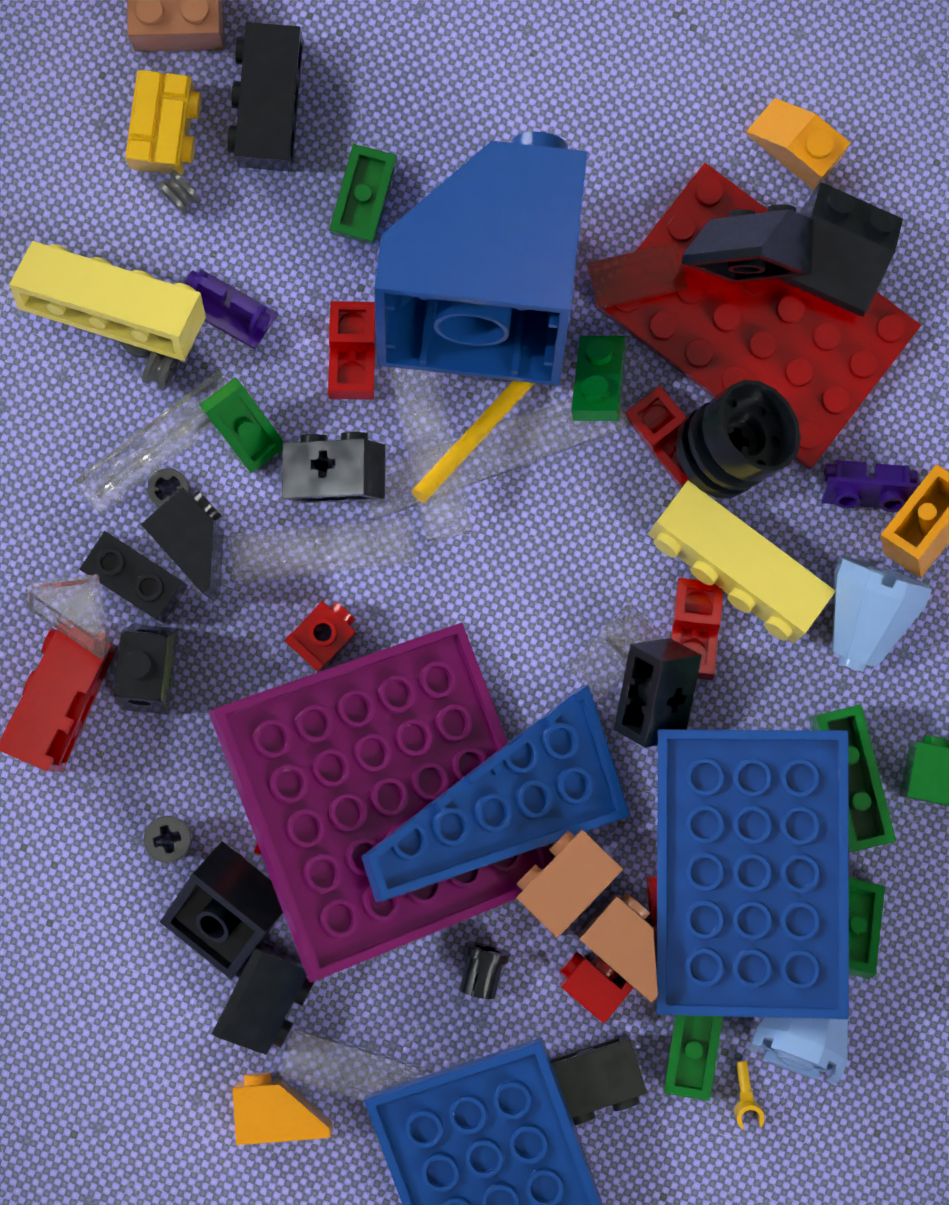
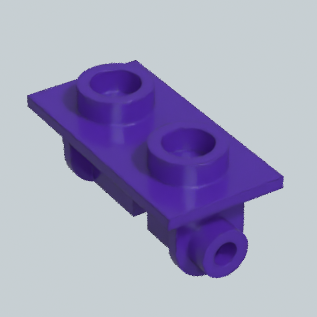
(231, 309)
(850, 486)

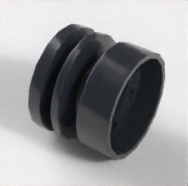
(738, 439)

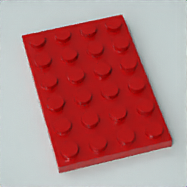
(764, 328)

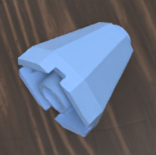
(872, 610)
(804, 1045)

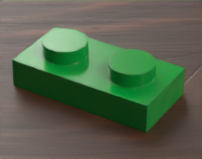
(363, 194)
(599, 378)
(242, 424)
(864, 926)
(692, 1056)

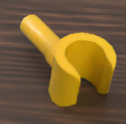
(746, 1096)

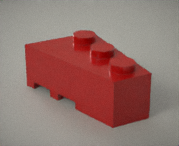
(55, 703)

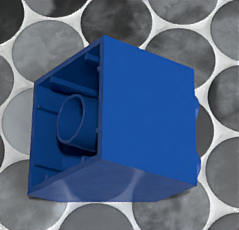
(486, 266)

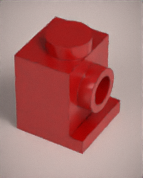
(316, 652)
(593, 985)

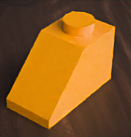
(799, 141)
(274, 1112)

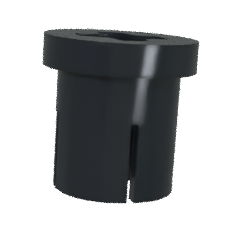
(482, 969)

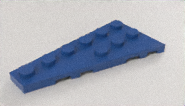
(515, 801)

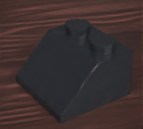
(754, 245)
(849, 248)
(191, 538)
(224, 910)
(263, 1000)

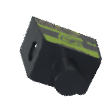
(145, 668)

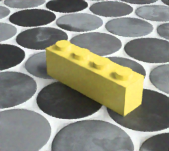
(108, 300)
(740, 562)

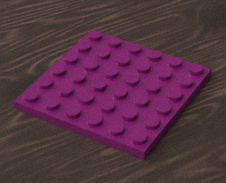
(345, 764)

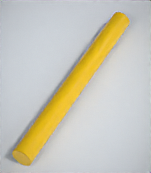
(470, 440)

